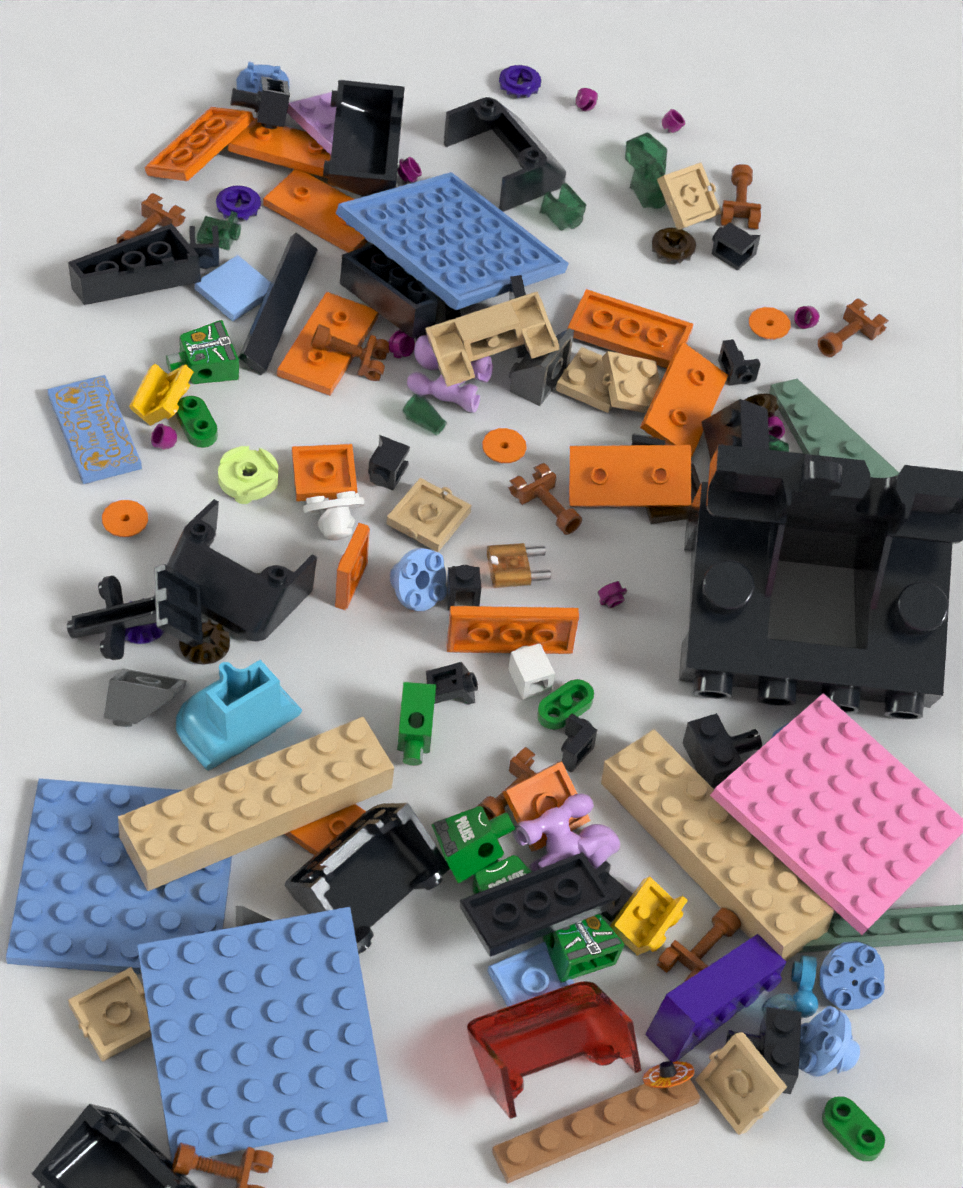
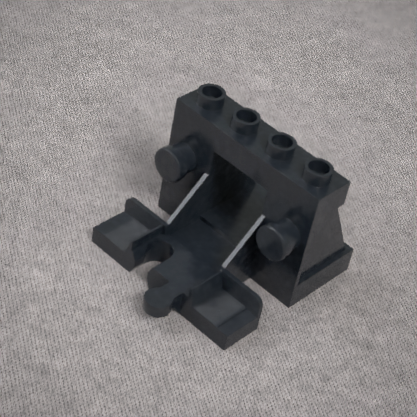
(832, 514)

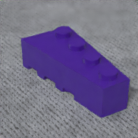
(714, 997)

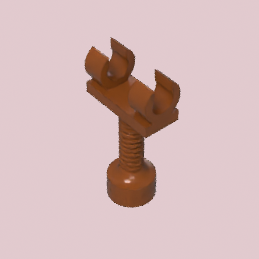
(741, 177)
(155, 216)
(831, 343)
(376, 347)
(545, 480)
(519, 768)
(724, 923)
(255, 1160)

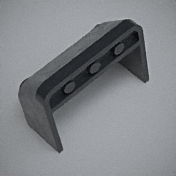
(539, 167)
(230, 592)

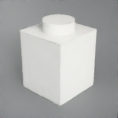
(531, 671)

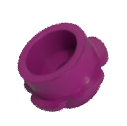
(409, 170)
(401, 344)
(612, 594)

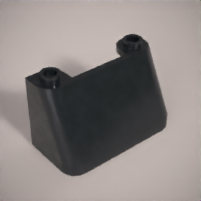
(365, 137)
(370, 868)
(106, 1153)

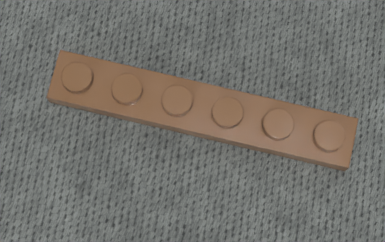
(590, 1128)

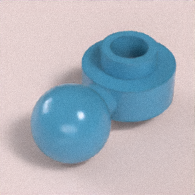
(804, 974)

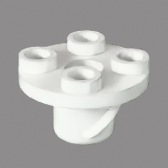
(335, 516)

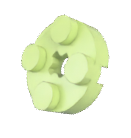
(252, 487)

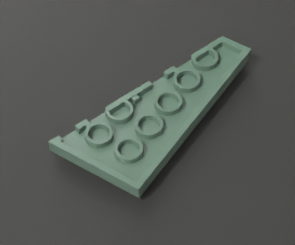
(822, 431)

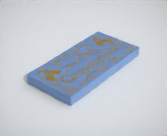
(94, 429)

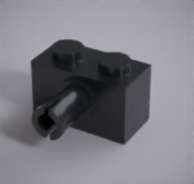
(268, 103)
(714, 751)
(779, 1043)

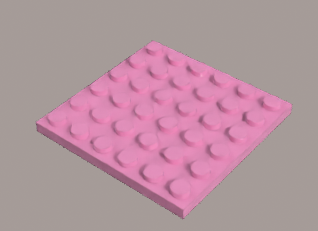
(840, 812)

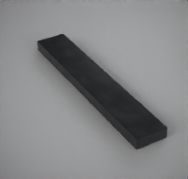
(278, 304)

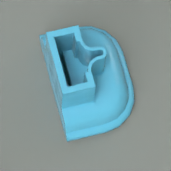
(234, 713)

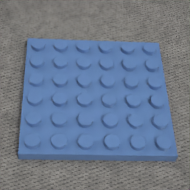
(451, 239)
(82, 894)
(261, 1033)

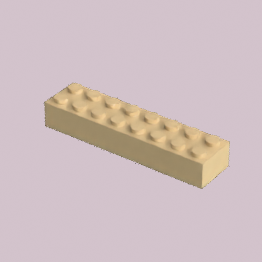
(255, 803)
(713, 846)

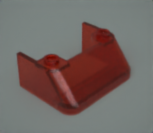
(547, 1033)

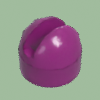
(586, 99)
(673, 121)
(803, 314)
(777, 427)
(163, 437)

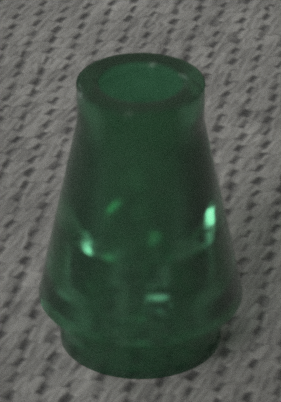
(422, 413)

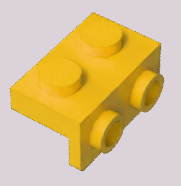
(160, 393)
(647, 917)

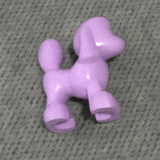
(463, 396)
(595, 840)

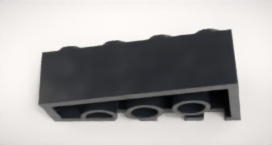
(135, 267)
(389, 290)
(737, 425)

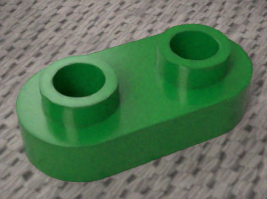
(193, 416)
(562, 703)
(851, 1128)

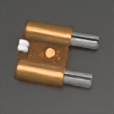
(511, 566)

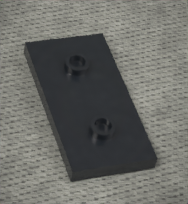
(536, 904)

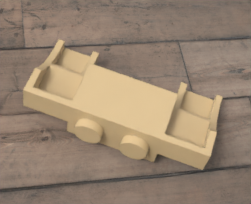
(491, 332)

